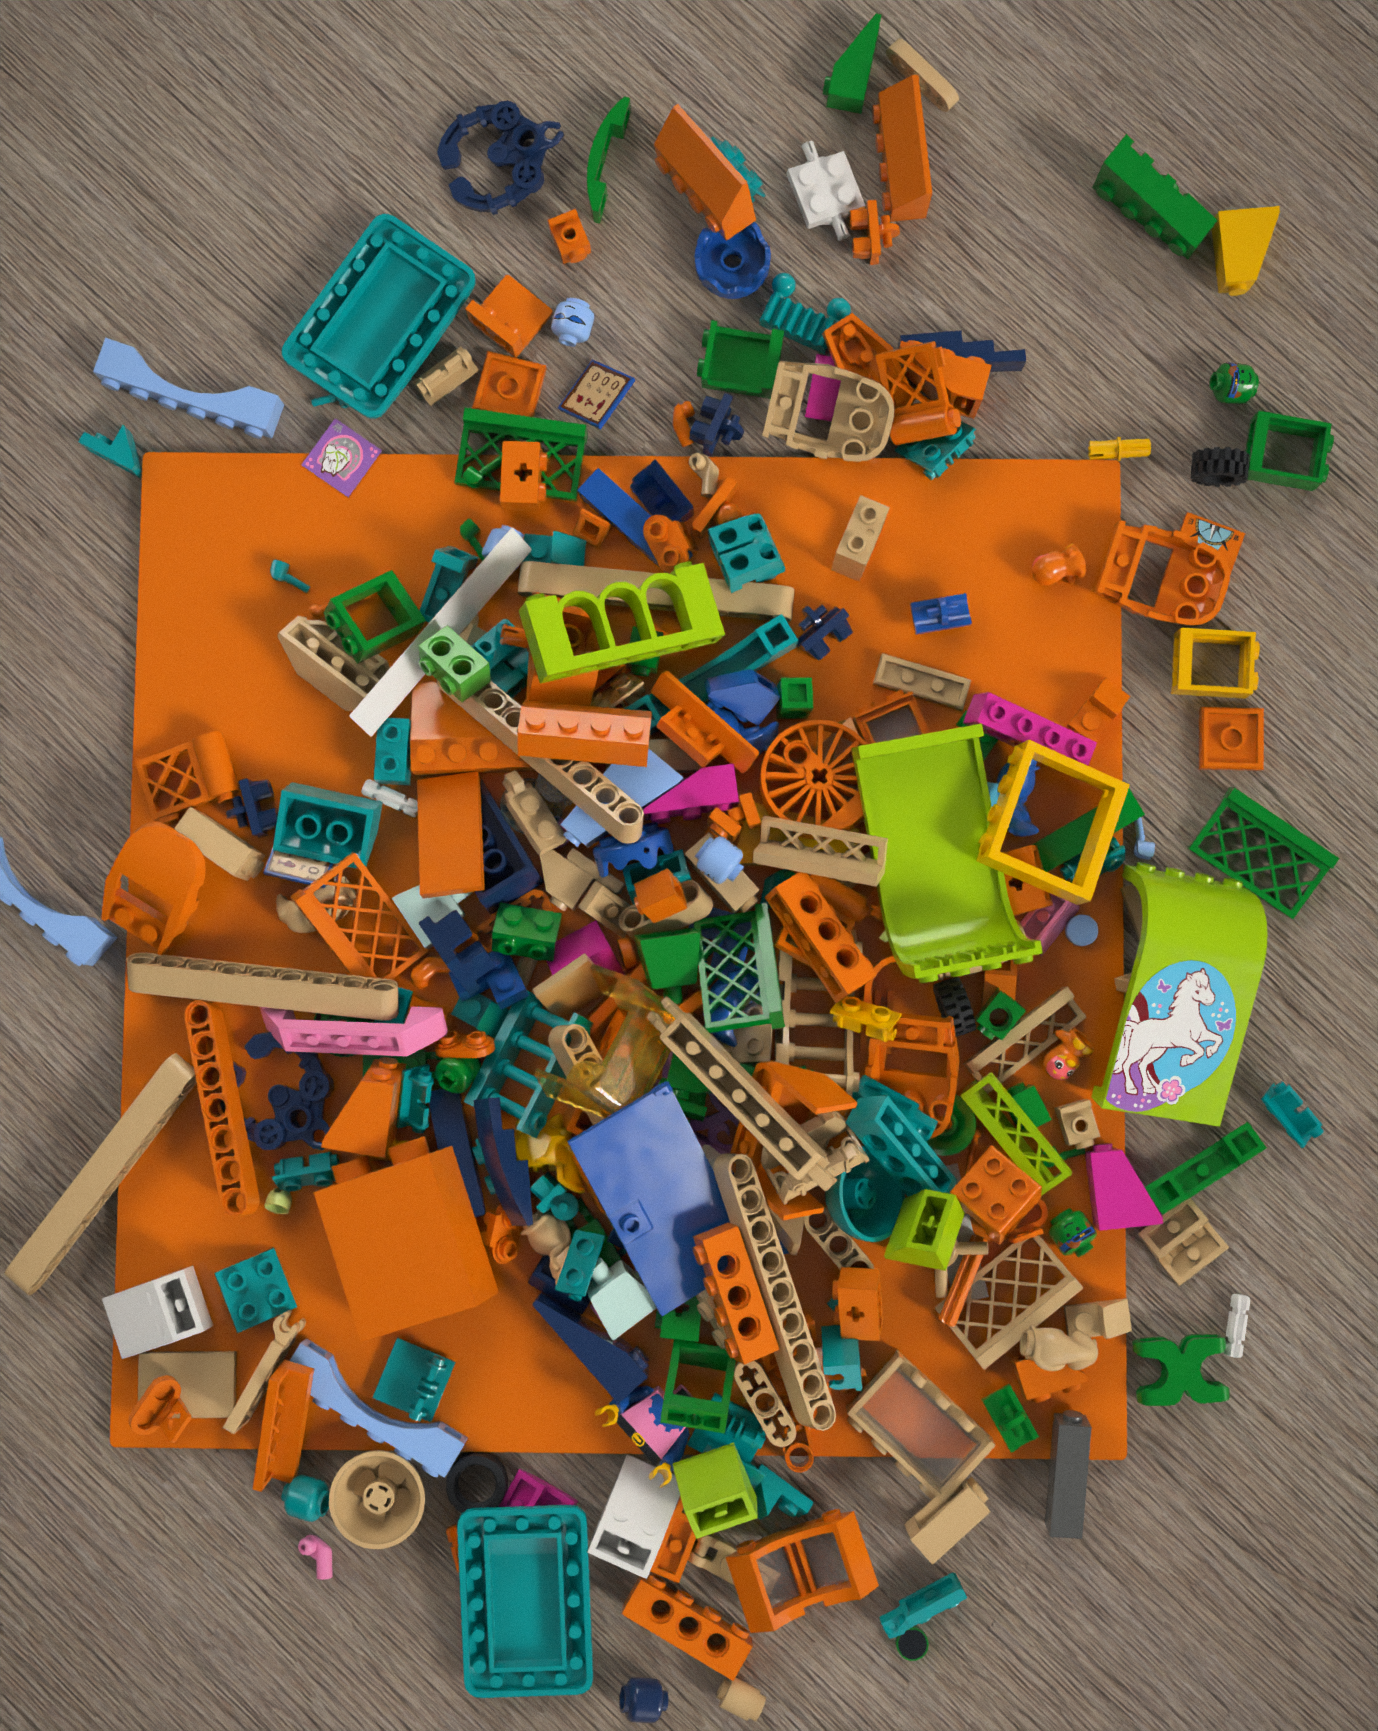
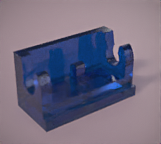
(661, 494)

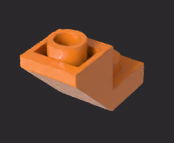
(1001, 978)

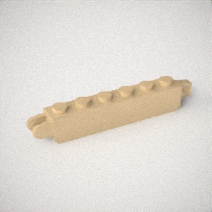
(743, 1096)

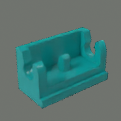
(842, 1358)

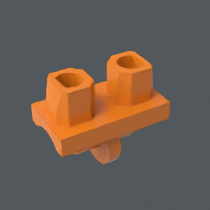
(869, 246)

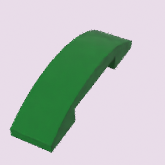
(612, 126)
(1071, 838)
(1205, 1168)

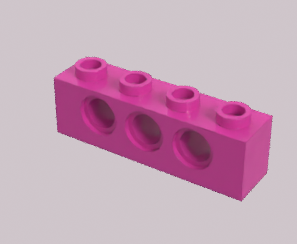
(1016, 725)

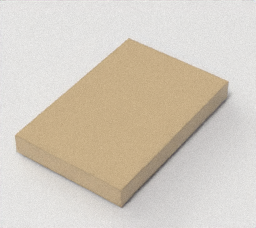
(204, 1378)

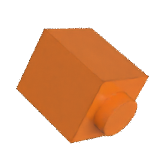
(659, 896)

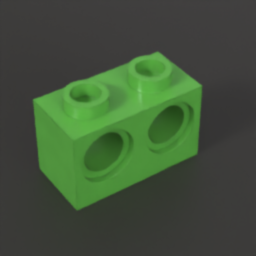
(454, 664)

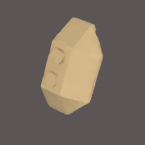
(322, 661)

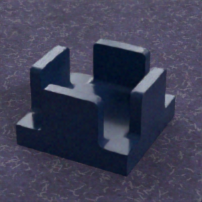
(449, 934)

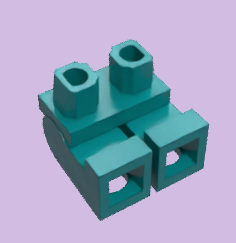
(745, 551)
(506, 662)

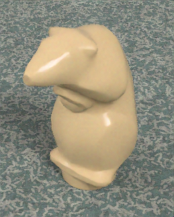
(294, 918)
(550, 1238)
(1054, 1349)

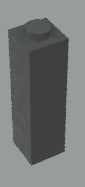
(1068, 1475)

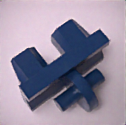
(718, 412)
(832, 622)
(259, 820)

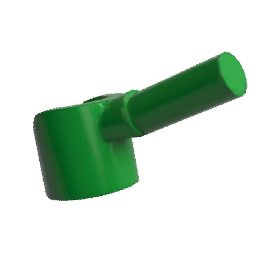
(475, 478)
(468, 531)
(1065, 1155)

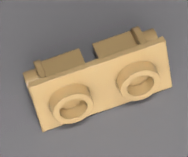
(446, 375)

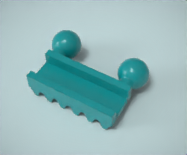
(798, 322)

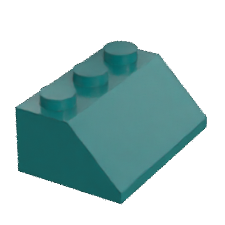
(326, 824)

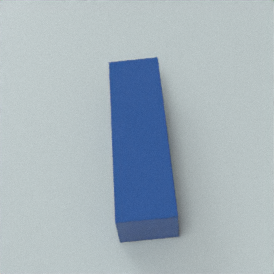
(617, 509)

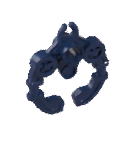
(504, 152)
(287, 1102)

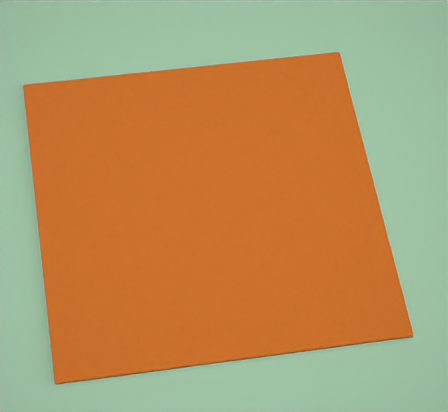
(217, 665)

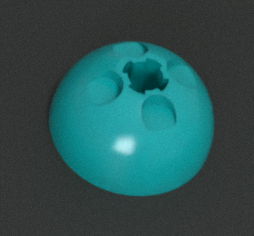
(865, 1201)

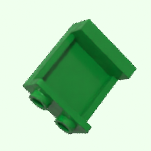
(740, 360)

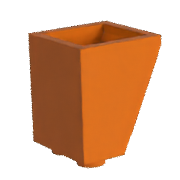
(371, 1112)

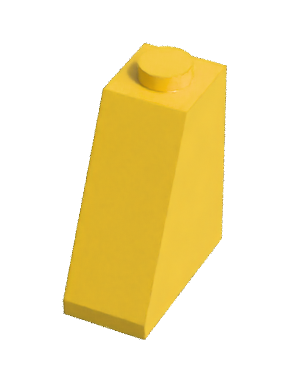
(1241, 245)

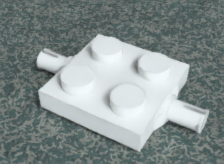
(825, 190)

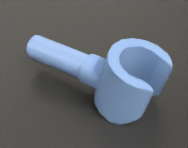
(1142, 848)

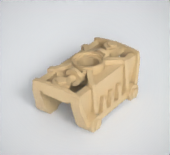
(841, 1159)

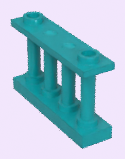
(500, 1063)

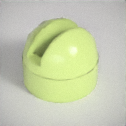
(278, 1201)

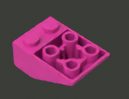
(696, 795)

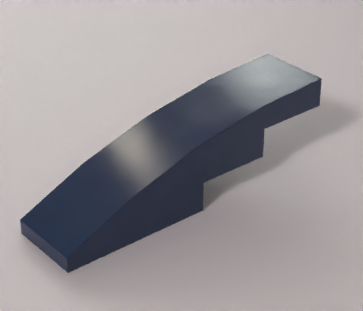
(1001, 360)
(453, 1130)
(499, 1152)

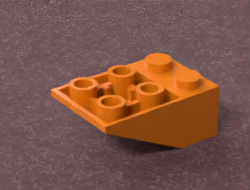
(963, 378)

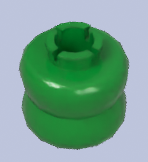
(457, 1073)

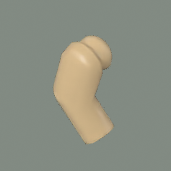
(707, 471)

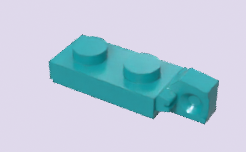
(921, 1122)
(923, 1604)

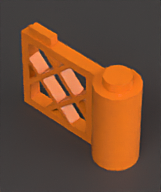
(928, 417)
(212, 770)
(848, 906)

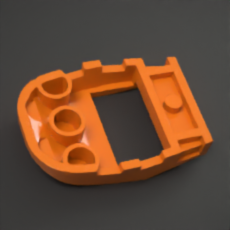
(1191, 583)
(164, 865)
(931, 1091)

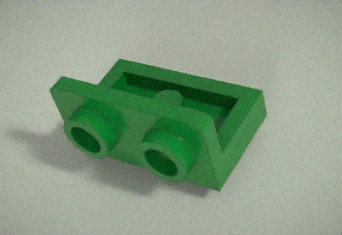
(526, 932)

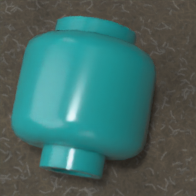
(306, 1498)

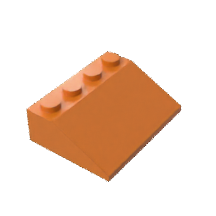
(453, 741)

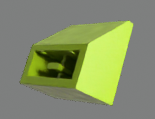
(926, 1229)
(715, 1490)

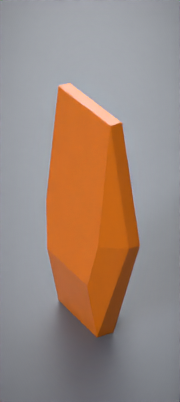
(854, 349)

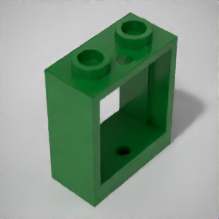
(1256, 441)
(396, 600)
(681, 1409)

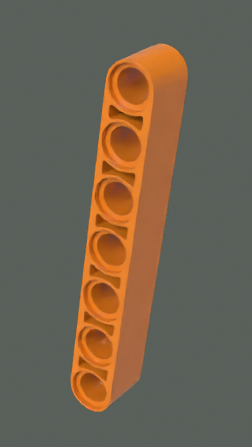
(232, 1119)

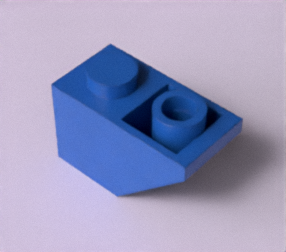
(744, 693)

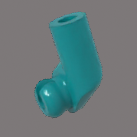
(774, 880)

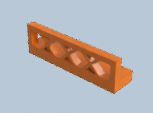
(283, 1424)

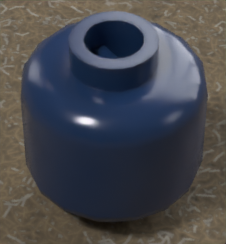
(643, 1700)

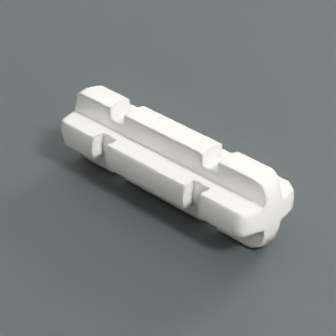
(390, 797)
(1237, 1325)

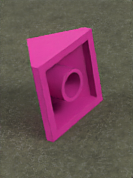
(588, 941)

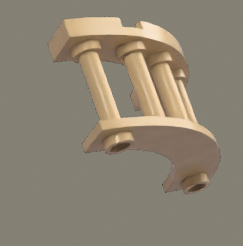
(787, 1051)

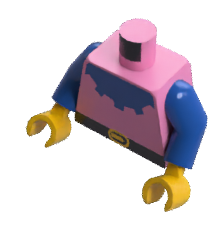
(640, 1419)

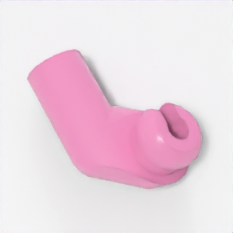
(321, 1552)

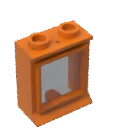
(890, 720)

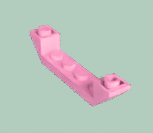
(420, 1029)

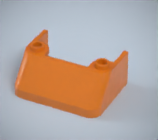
(797, 1093)

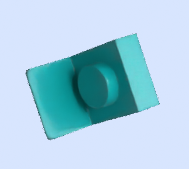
(119, 452)
(556, 549)
(481, 1013)
(775, 1489)

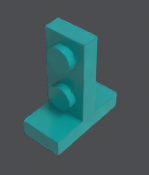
(448, 576)

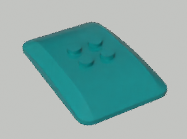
(379, 316)
(525, 1601)

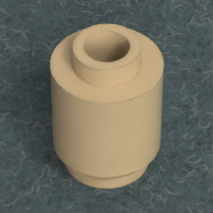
(740, 1699)

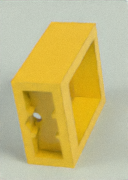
(1182, 662)

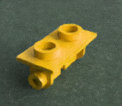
(853, 1013)

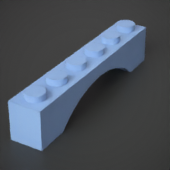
(245, 408)
(80, 935)
(430, 1444)

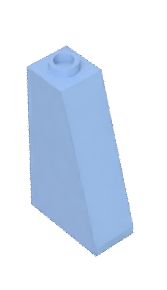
(639, 783)

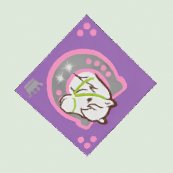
(341, 457)

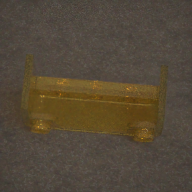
(630, 1062)

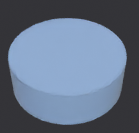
(1081, 930)

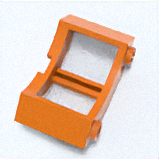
(800, 1568)

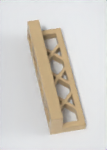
(819, 861)
(1023, 1028)

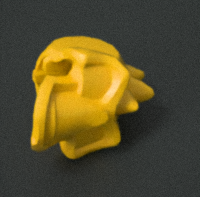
(551, 1152)

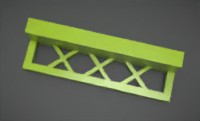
(1011, 1138)

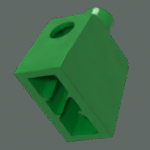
(670, 960)

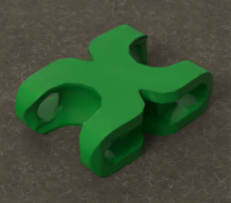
(1181, 1369)

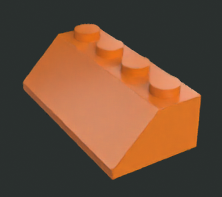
(903, 151)
(703, 175)
(584, 733)

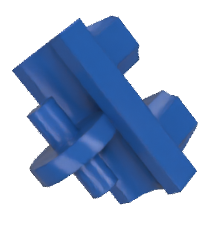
(940, 614)

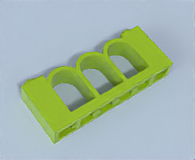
(550, 643)

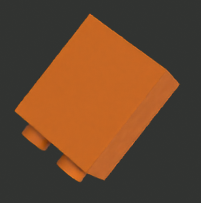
(405, 1239)

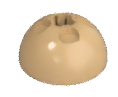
(361, 1505)

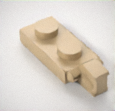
(532, 814)

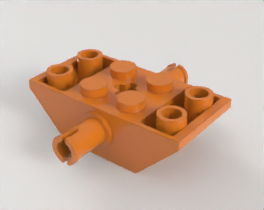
(569, 690)

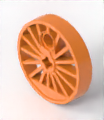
(850, 813)

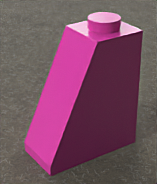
(1117, 1192)

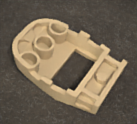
(859, 419)

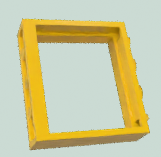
(1098, 839)

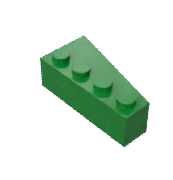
(1153, 199)

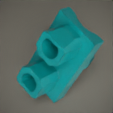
(554, 1197)

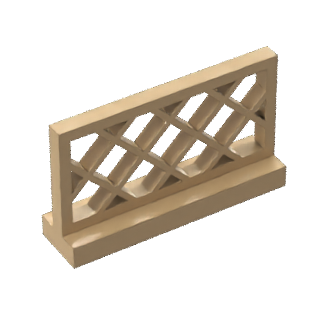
(1032, 1315)

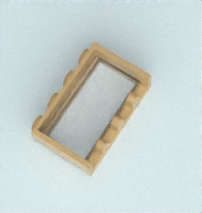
(919, 1427)

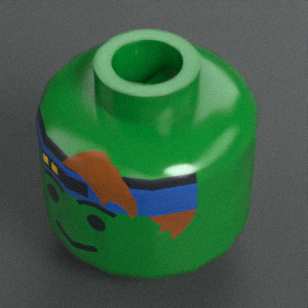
(1234, 383)
(1072, 1233)

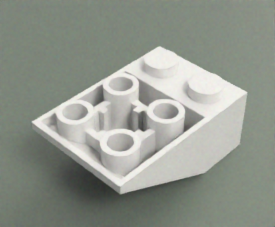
(157, 1312)
(635, 1518)

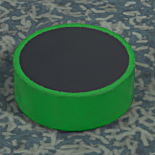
(912, 1644)

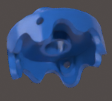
(737, 281)
(621, 853)

